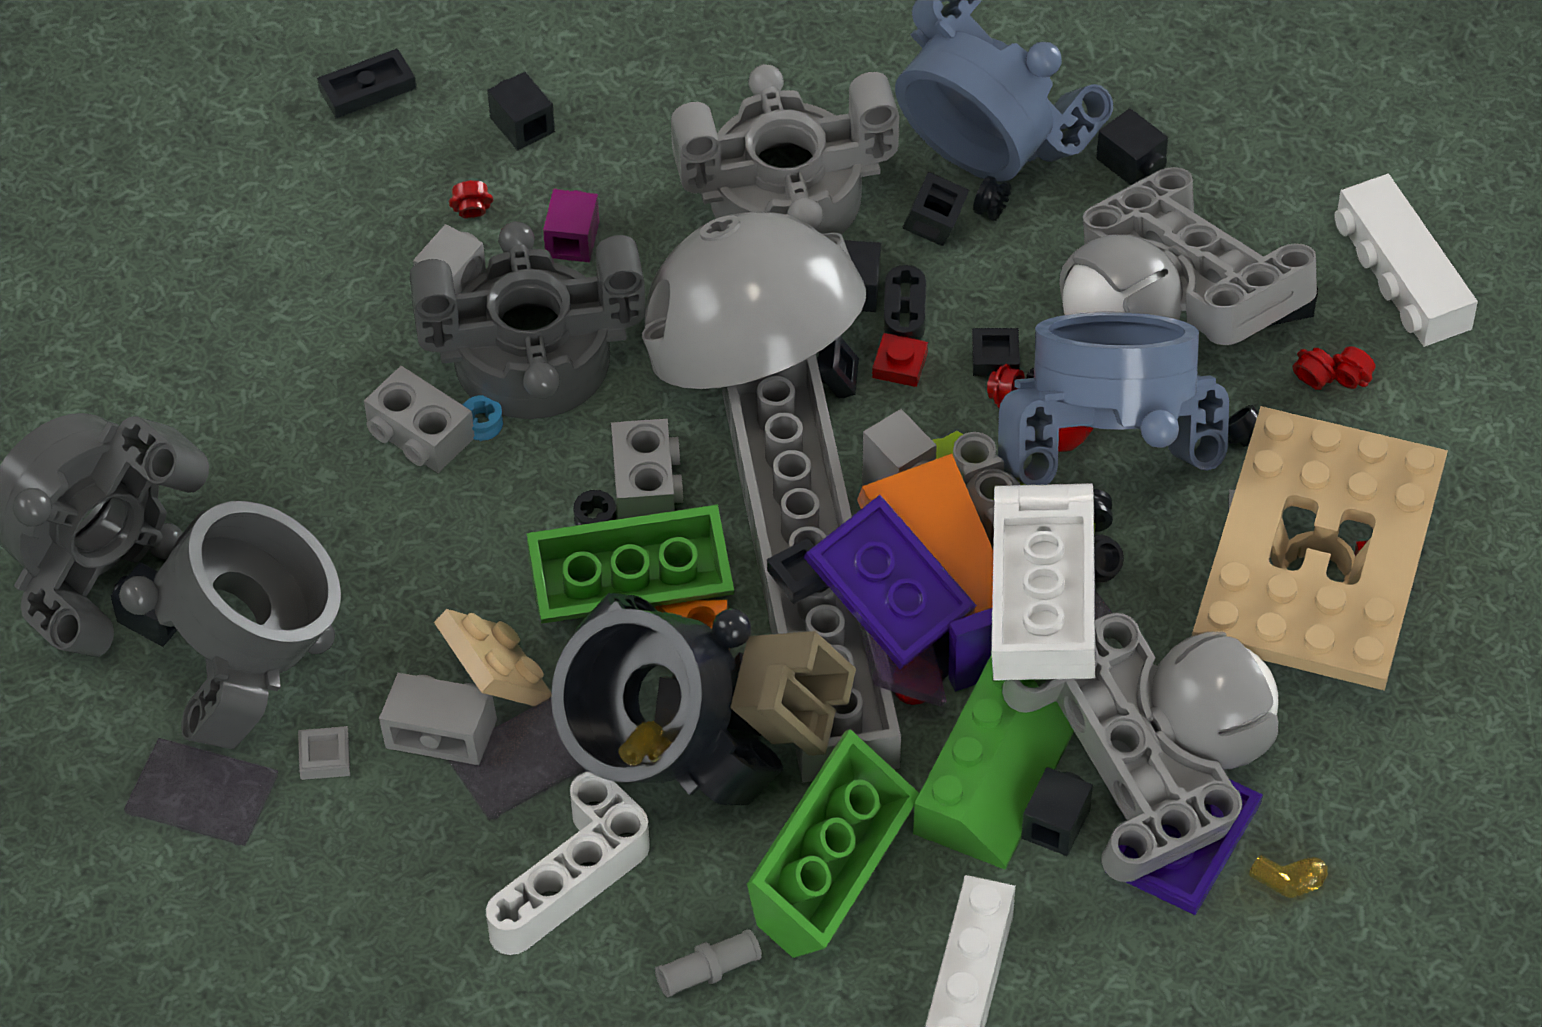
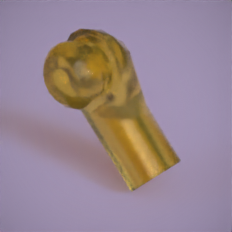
(643, 741)
(1290, 879)

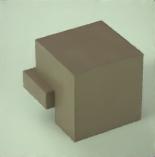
(790, 687)

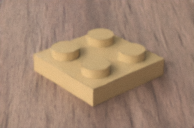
(493, 657)

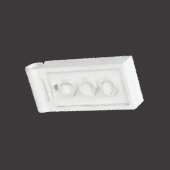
(1043, 582)

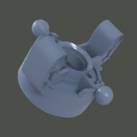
(988, 99)
(1115, 376)

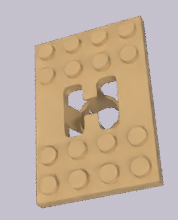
(1301, 614)

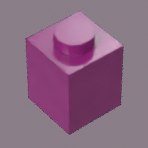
(571, 225)

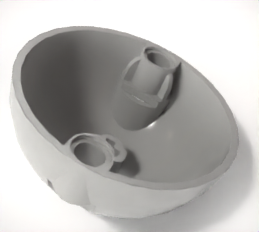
(748, 300)

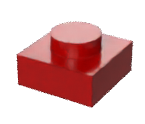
(900, 360)

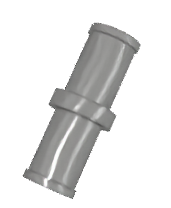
(708, 963)

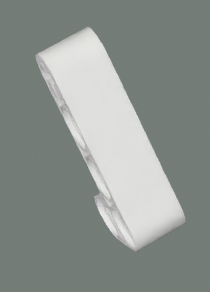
(523, 916)

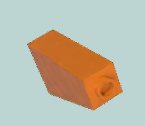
(944, 519)

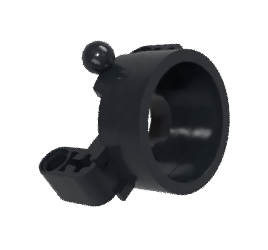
(599, 699)

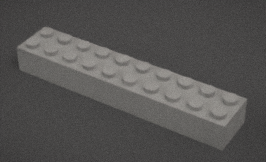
(799, 493)

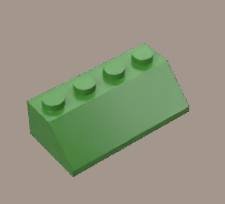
(649, 556)
(989, 773)
(829, 847)

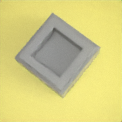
(324, 753)

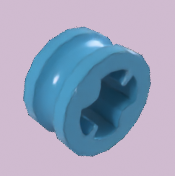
(492, 411)

